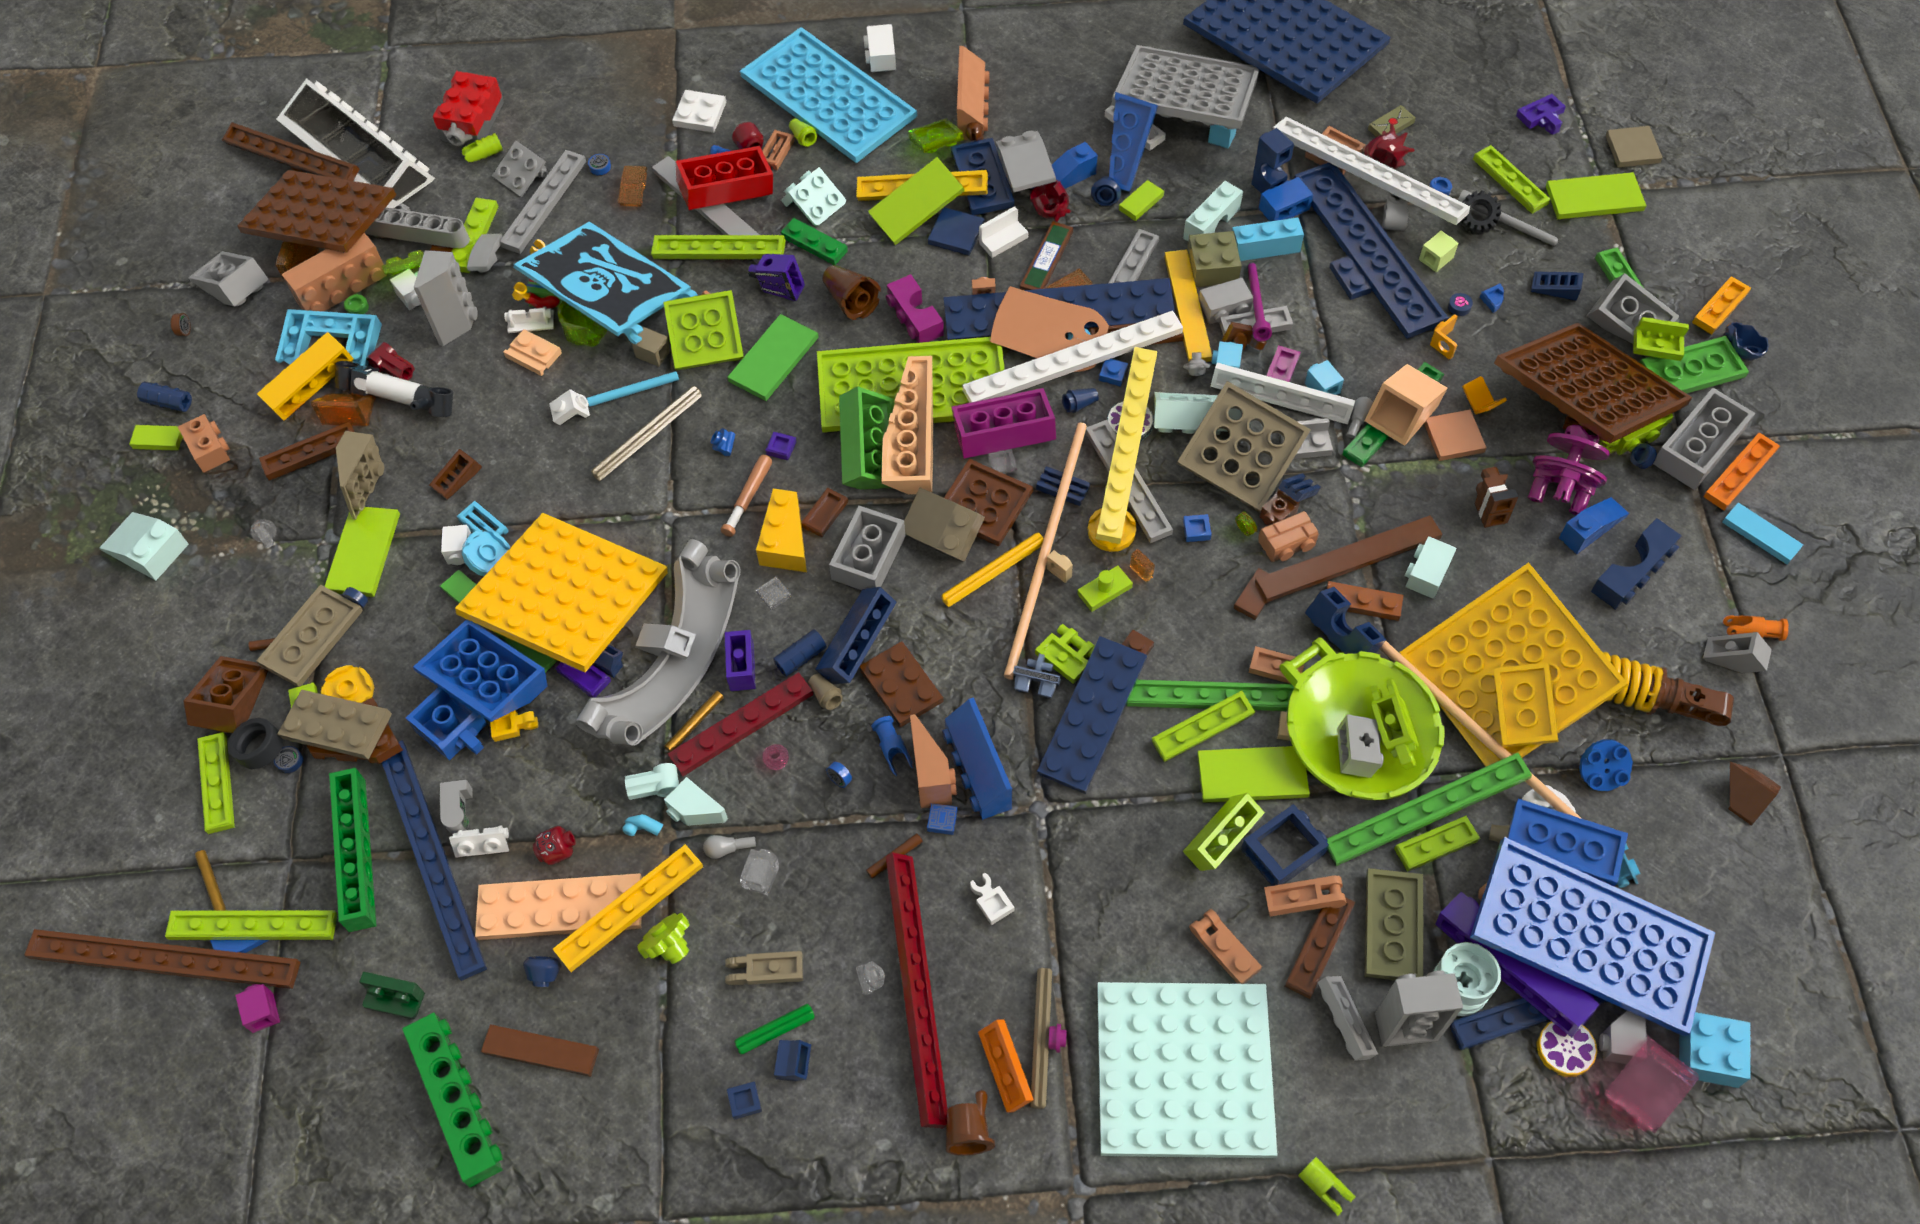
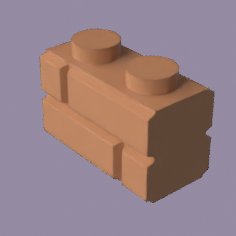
(1288, 537)

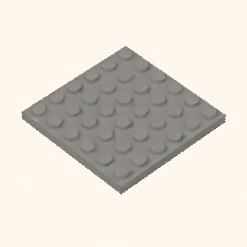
(1190, 86)

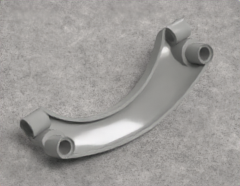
(702, 606)

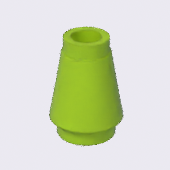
(803, 132)

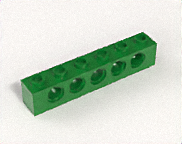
(352, 850)
(421, 1037)

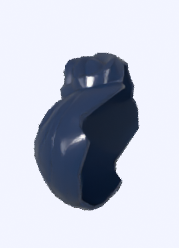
(1746, 341)

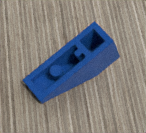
(1075, 165)
(1592, 524)

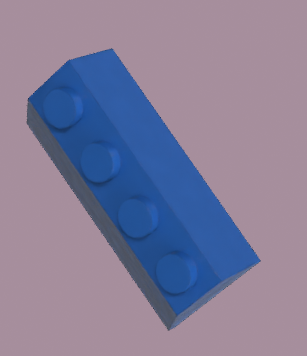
(978, 760)

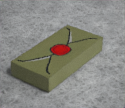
(1398, 117)

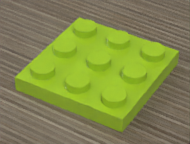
(703, 330)

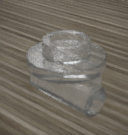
(264, 532)
(870, 977)

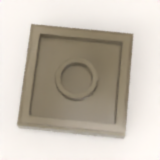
(1633, 146)

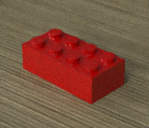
(724, 177)

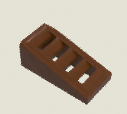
(455, 463)

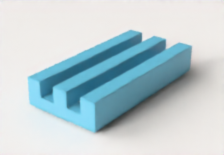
(501, 529)

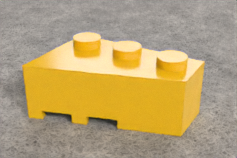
(781, 533)

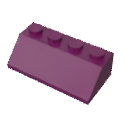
(1004, 423)

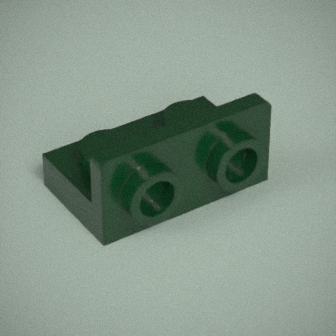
(391, 995)

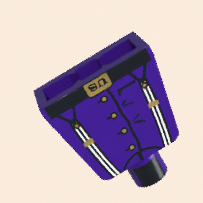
(778, 275)

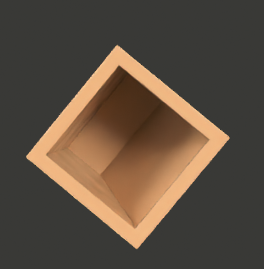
(1405, 403)

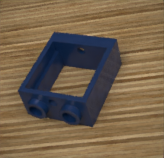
(1265, 862)

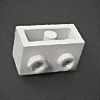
(881, 48)

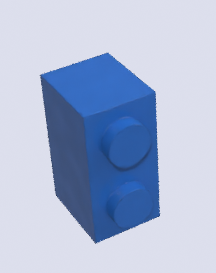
(1286, 200)

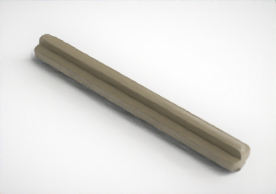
(1041, 1038)

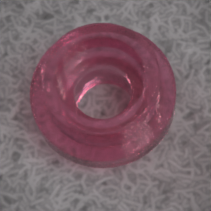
(780, 762)

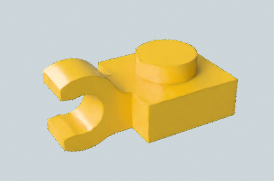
(509, 725)

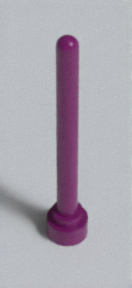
(1261, 328)

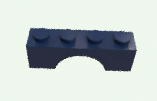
(1619, 582)

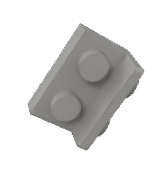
(1317, 441)

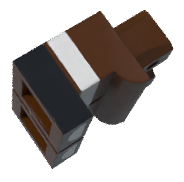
(1493, 499)

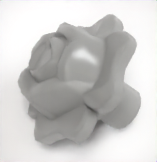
(1197, 365)

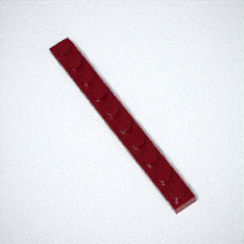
(917, 992)

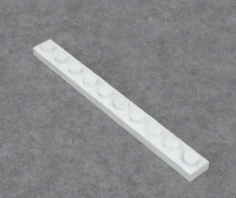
(1374, 171)
(1073, 358)

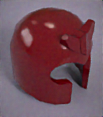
(1050, 200)

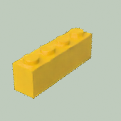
(304, 376)

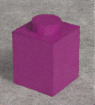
(257, 1008)

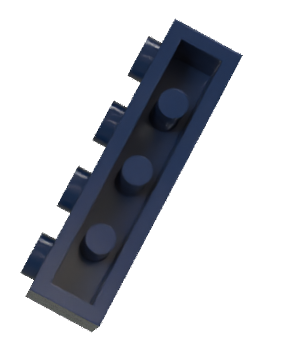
(856, 635)

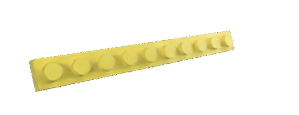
(1126, 446)

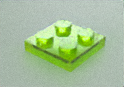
(935, 135)
(397, 265)

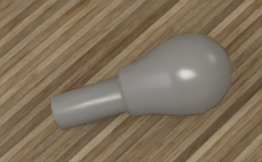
(1360, 410)
(719, 846)

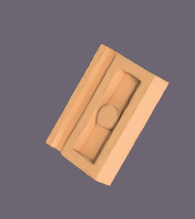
(532, 352)

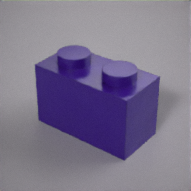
(740, 660)

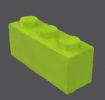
(1223, 832)

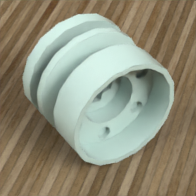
(1475, 973)

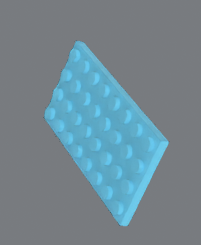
(829, 94)

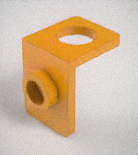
(1439, 335)
(1480, 396)

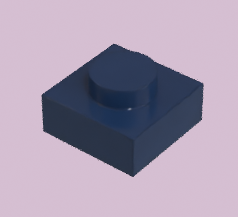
(744, 1100)

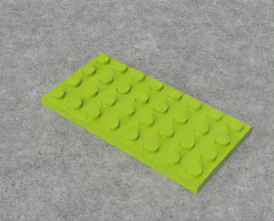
(883, 367)

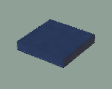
(955, 231)

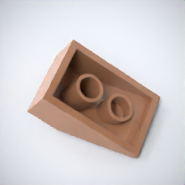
(934, 777)

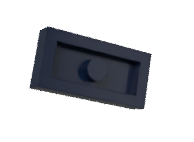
(1350, 277)

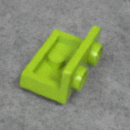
(1660, 338)

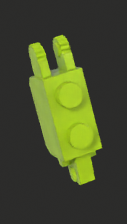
(1647, 433)
(1395, 724)

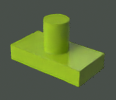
(1104, 588)

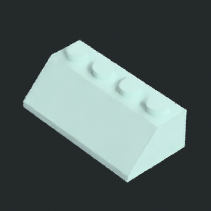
(1184, 411)

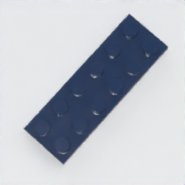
(1092, 715)

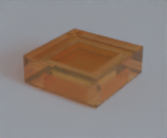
(1142, 565)

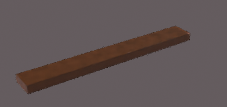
(288, 153)
(1347, 559)

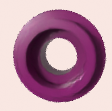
(1057, 1038)

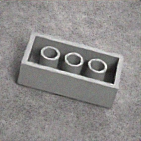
(1703, 438)
(1418, 1008)

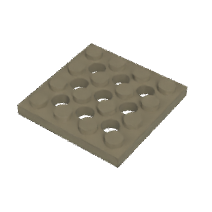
(1239, 430)

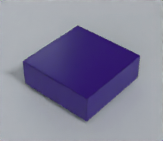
(780, 446)

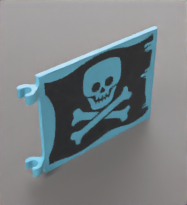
(603, 279)

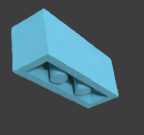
(1269, 239)

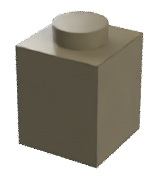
(652, 348)

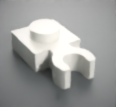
(992, 901)

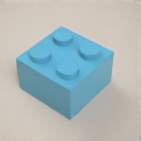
(1717, 1050)

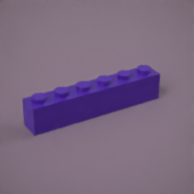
(1554, 998)

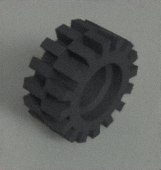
(1493, 212)

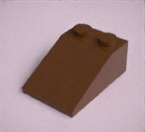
(225, 695)

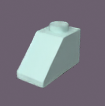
(693, 805)

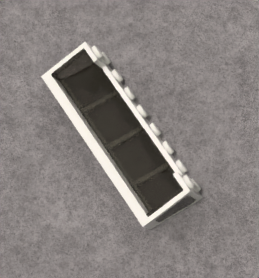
(339, 133)

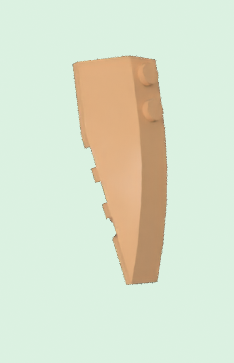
(909, 435)

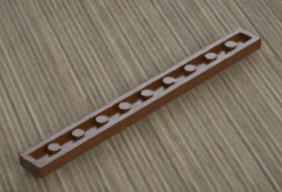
(163, 958)

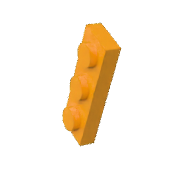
(1721, 305)

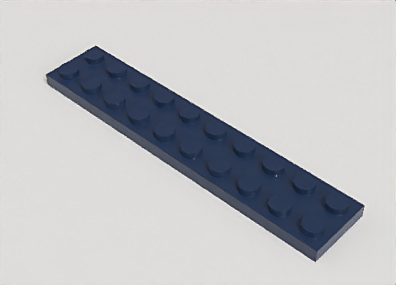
(1372, 251)
(1116, 302)

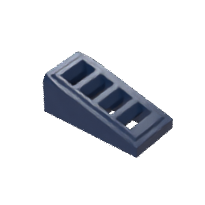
(1570, 282)

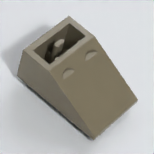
(358, 469)

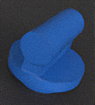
(723, 441)

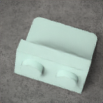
(815, 196)

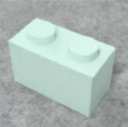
(1430, 566)

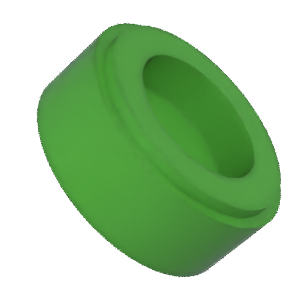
(356, 304)

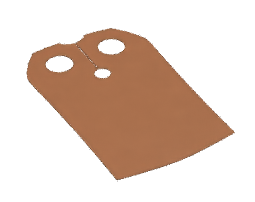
(1039, 324)

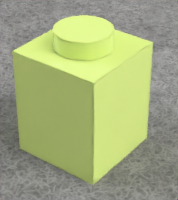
(1438, 251)

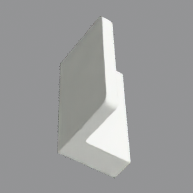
(1002, 232)

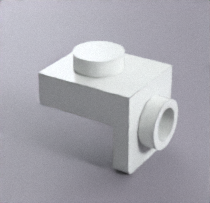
(568, 405)

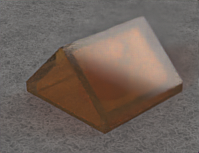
(344, 408)

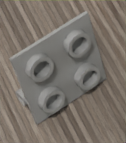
(520, 169)

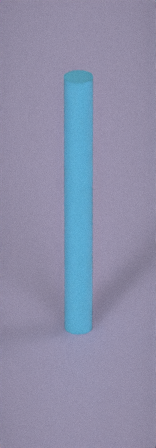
(633, 388)

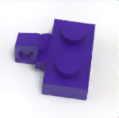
(1543, 113)

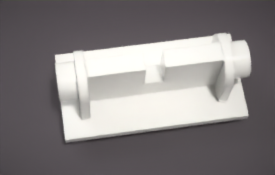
(533, 320)
(475, 843)

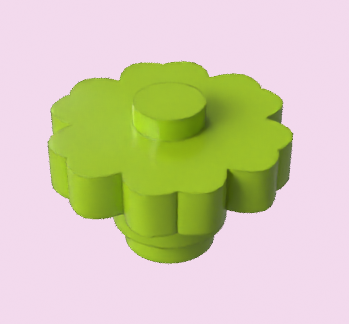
(666, 939)

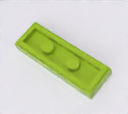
(1436, 843)

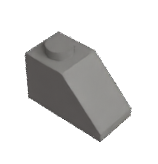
(1738, 652)
(1623, 1038)

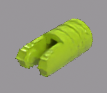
(482, 148)
(1320, 1179)

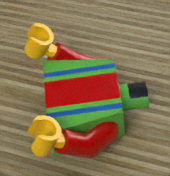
(534, 293)

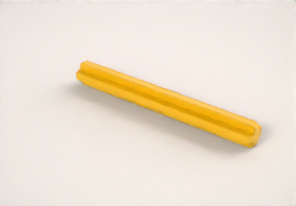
(992, 569)

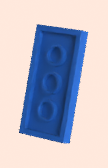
(1569, 840)

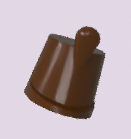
(968, 1128)

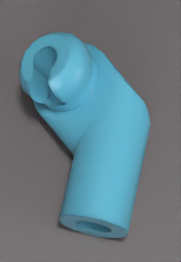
(640, 822)

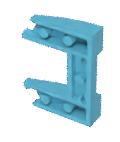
(300, 325)

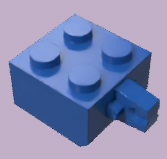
(447, 724)

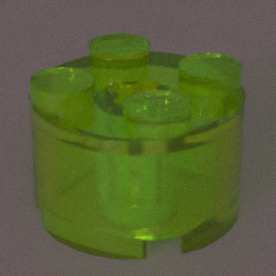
(578, 327)

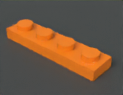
(1741, 471)

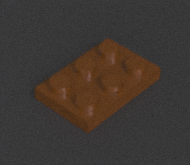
(901, 683)

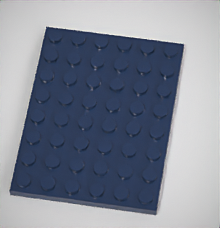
(1294, 41)

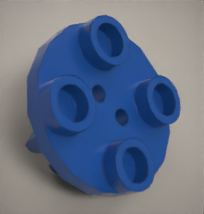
(1618, 765)

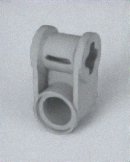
(1395, 213)

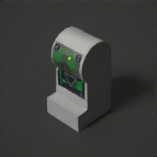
(453, 805)

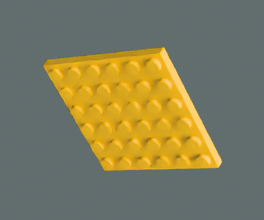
(562, 592)
(1507, 627)

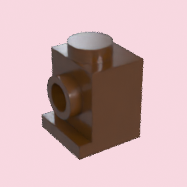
(1279, 508)

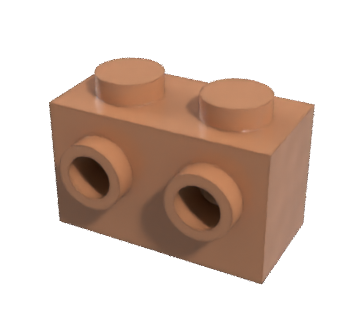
(204, 442)

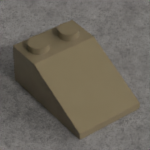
(942, 524)

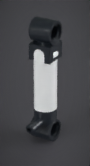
(368, 380)

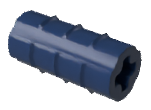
(164, 396)
(799, 652)

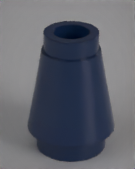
(1078, 399)

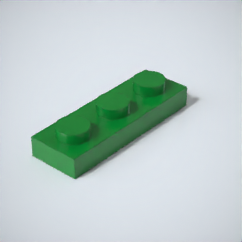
(814, 241)

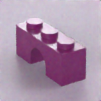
(921, 324)

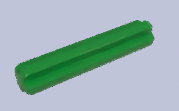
(774, 1028)

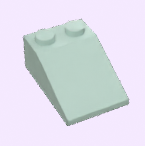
(145, 544)

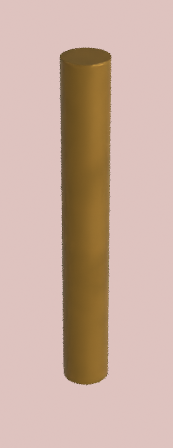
(693, 722)
(210, 881)

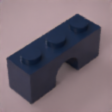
(1272, 152)
(1329, 613)

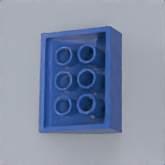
(483, 671)

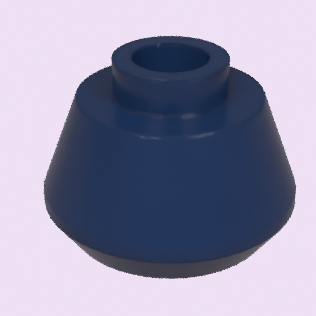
(1106, 191)
(541, 970)

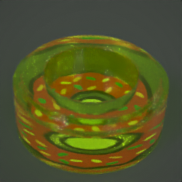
(1246, 524)

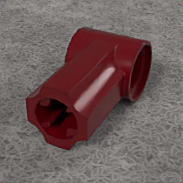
(388, 360)

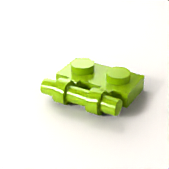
(1063, 657)

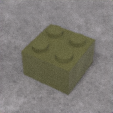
(1214, 258)

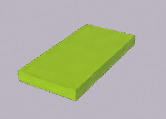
(1595, 195)
(916, 201)
(363, 551)
(1257, 771)

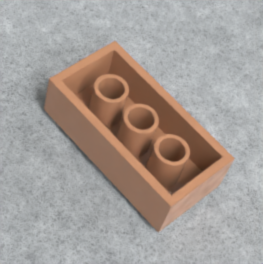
(334, 275)

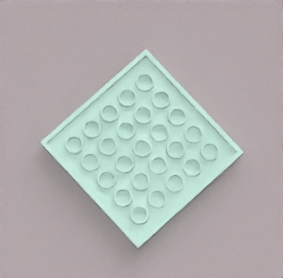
(1185, 1070)

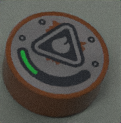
(180, 324)

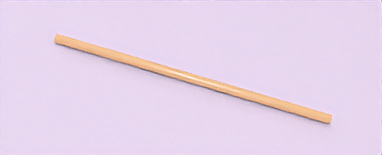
(1045, 551)
(1477, 731)

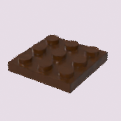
(991, 495)

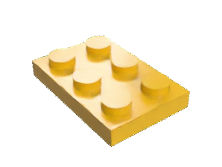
(1525, 704)

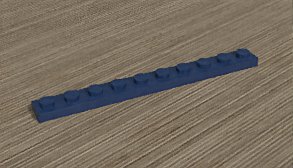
(434, 865)

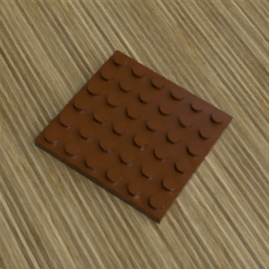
(1593, 382)

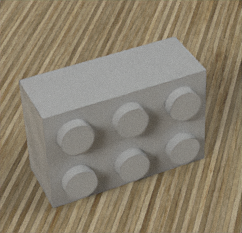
(867, 549)

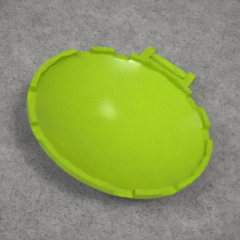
(1342, 686)

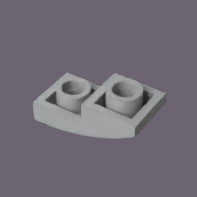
(483, 252)

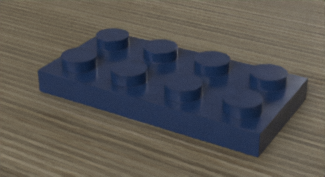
(984, 156)

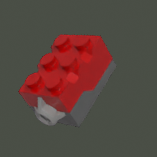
(468, 108)

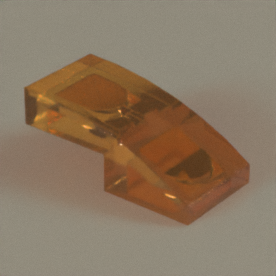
(632, 185)

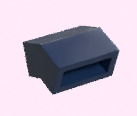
(609, 661)
(792, 1060)

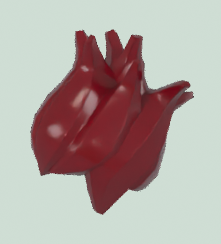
(1388, 149)

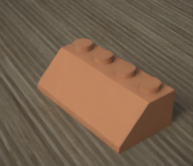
(972, 91)

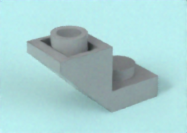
(666, 638)

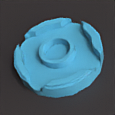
(483, 551)

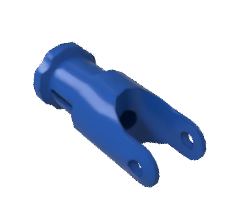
(890, 741)

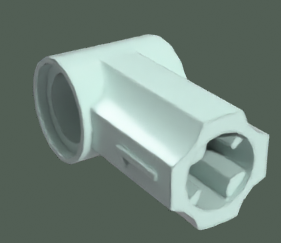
(656, 782)

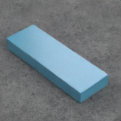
(1762, 533)

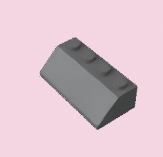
(444, 296)

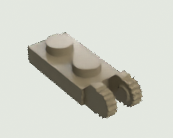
(766, 968)

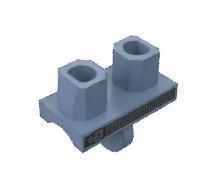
(1047, 681)

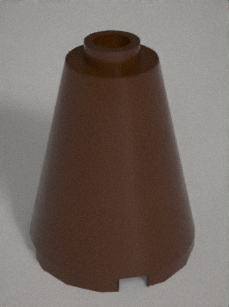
(852, 291)

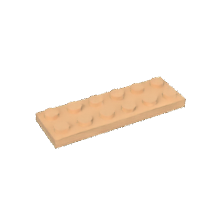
(546, 905)

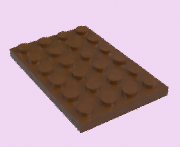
(317, 210)

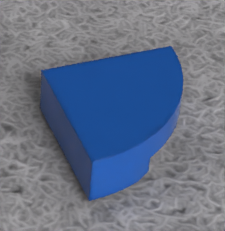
(1493, 297)

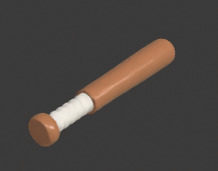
(755, 479)

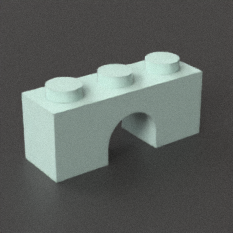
(1219, 205)

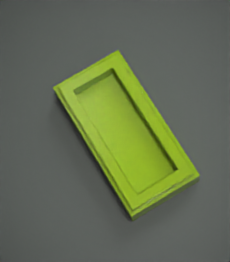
(1141, 200)
(156, 437)

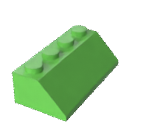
(862, 428)

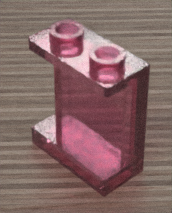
(1651, 1085)

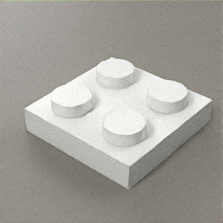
(699, 111)

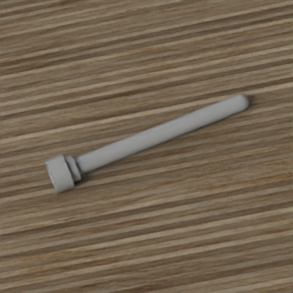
(1515, 223)

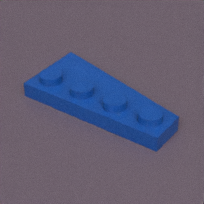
(1130, 132)

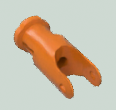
(1751, 624)

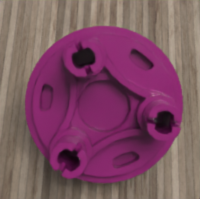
(1569, 472)

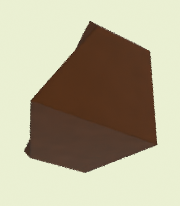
(1750, 792)

